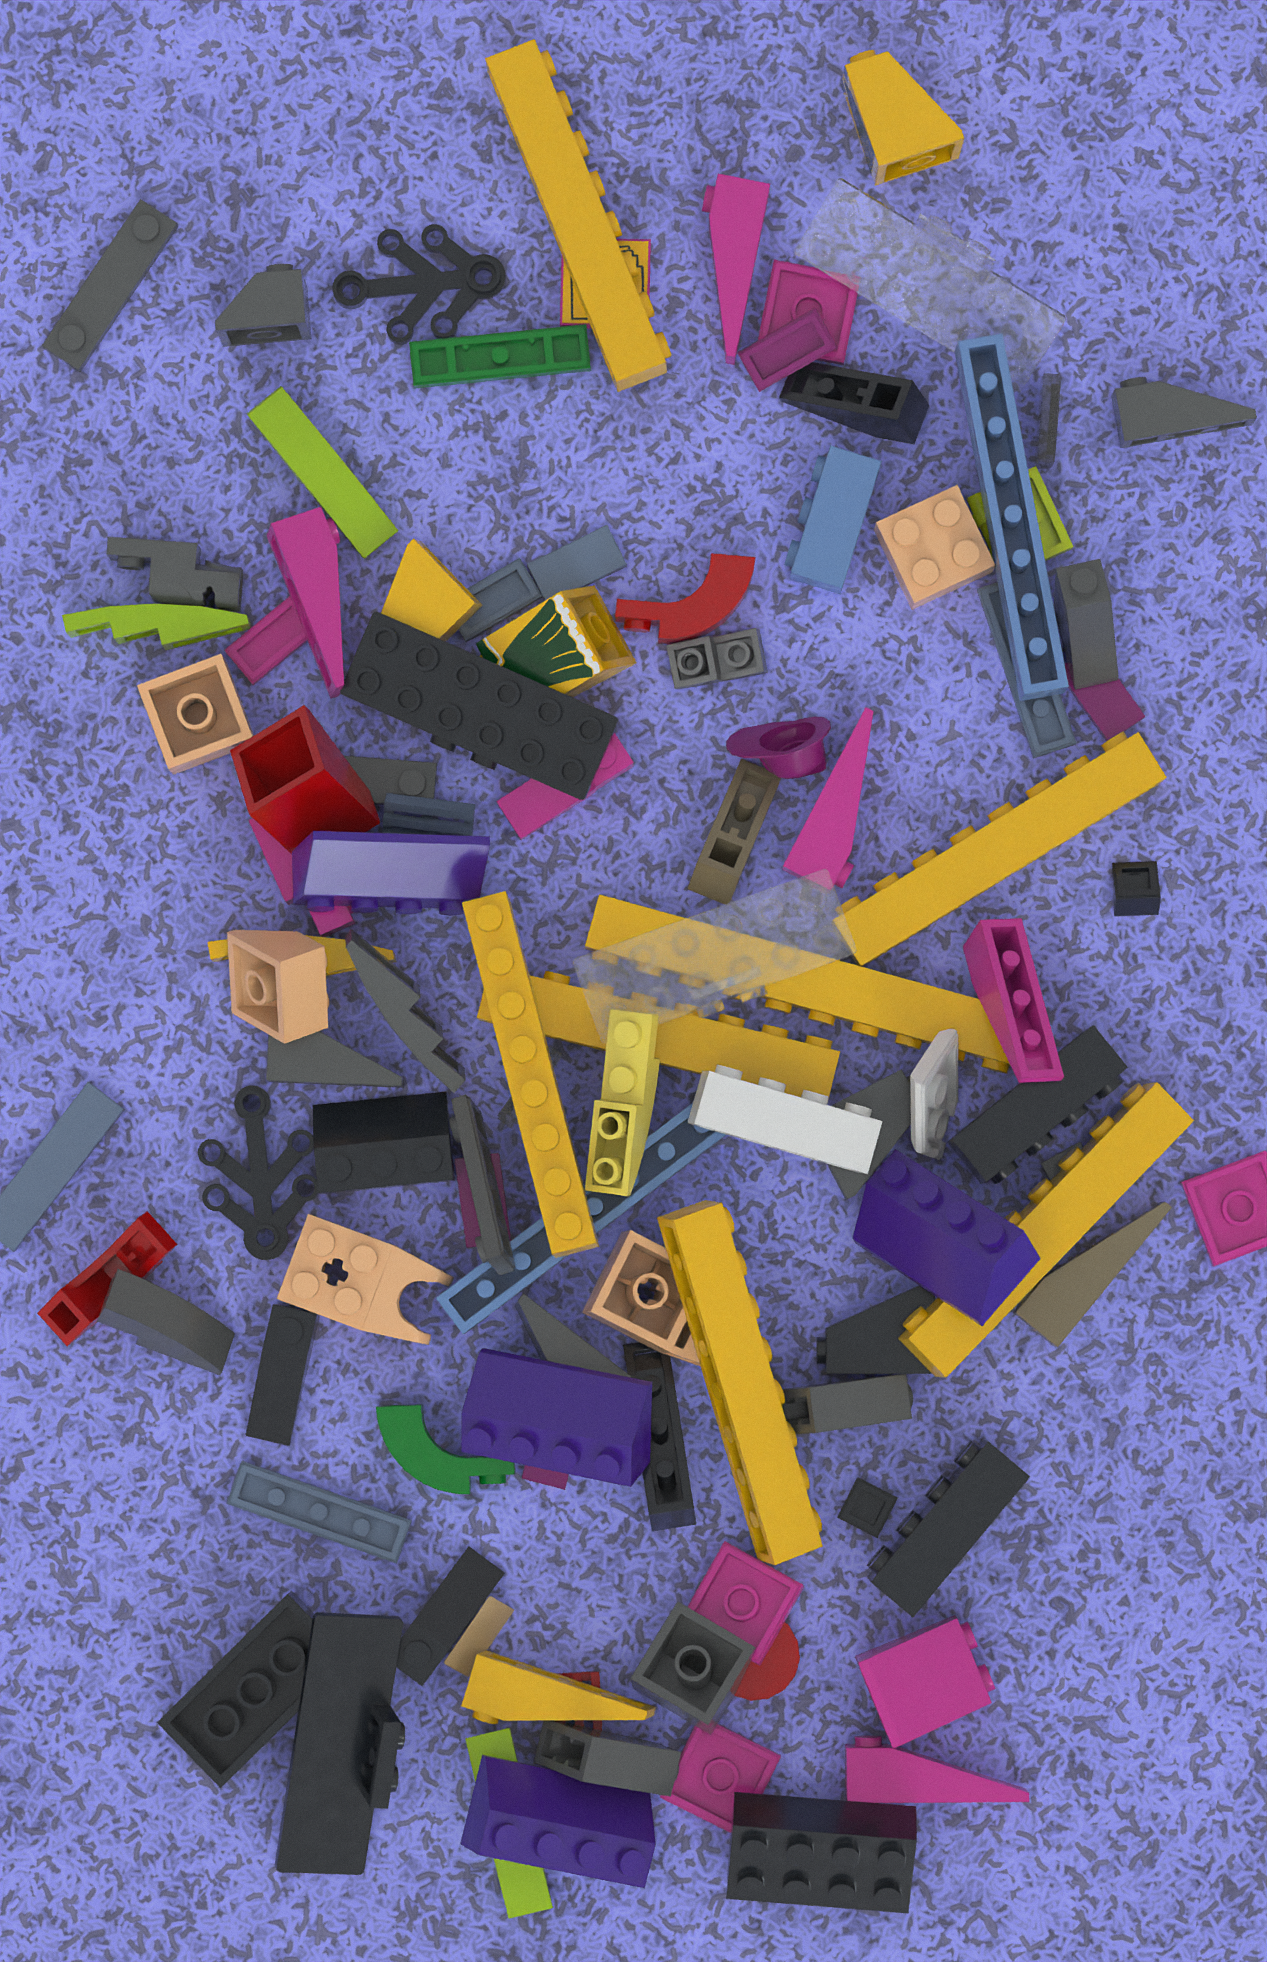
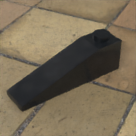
(667, 1473)

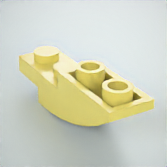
(626, 1103)

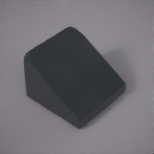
(1136, 888)

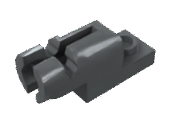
(177, 572)

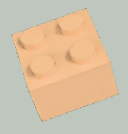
(934, 547)
(196, 713)

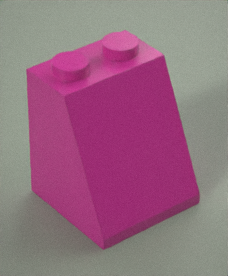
(925, 1679)

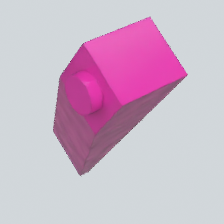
(735, 230)
(309, 565)
(830, 828)
(1012, 998)
(899, 1775)

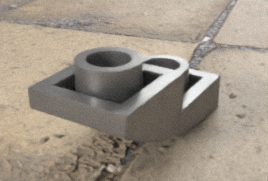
(717, 658)

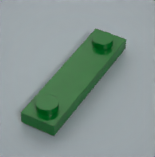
(500, 356)

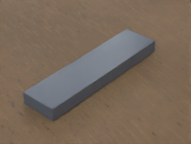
(1041, 718)
(55, 1163)
(319, 1511)

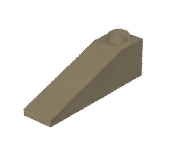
(1072, 1288)

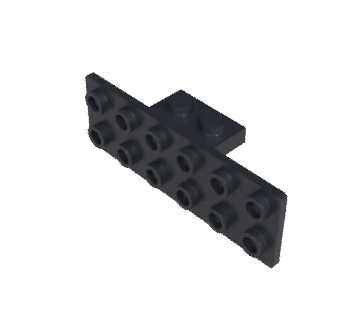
(479, 706)
(341, 1744)

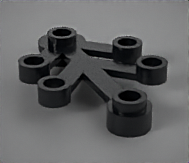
(427, 282)
(259, 1181)

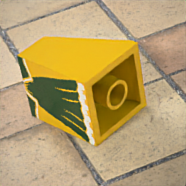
(896, 118)
(562, 643)

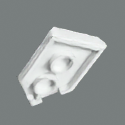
(934, 1094)

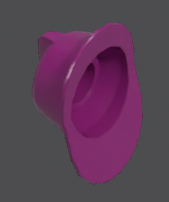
(784, 747)

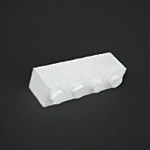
(785, 1121)

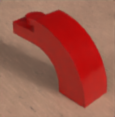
(698, 613)
(79, 1302)

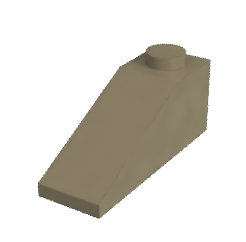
(734, 832)

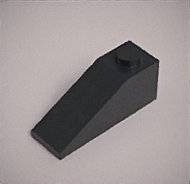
(858, 399)
(282, 1373)
(446, 1615)

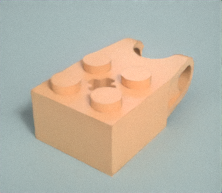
(373, 1285)
(653, 1322)

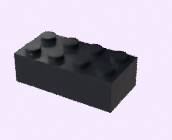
(1032, 1109)
(947, 1526)
(245, 1693)
(821, 1852)

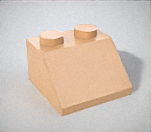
(278, 982)

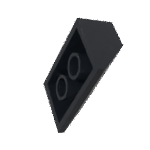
(382, 1143)

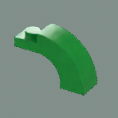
(426, 1461)

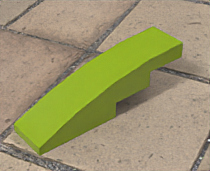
(322, 472)
(174, 623)
(522, 1885)

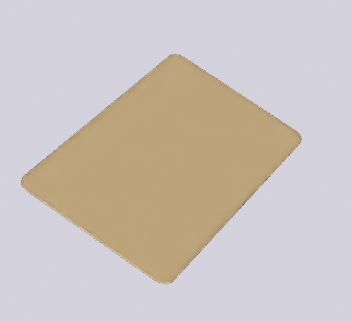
(478, 1635)

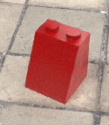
(301, 782)

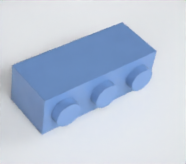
(832, 519)

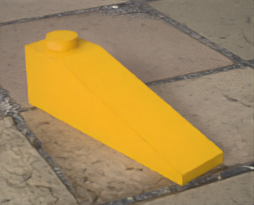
(522, 1692)

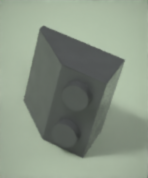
(267, 309)
(693, 1668)

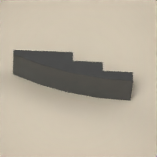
(396, 999)

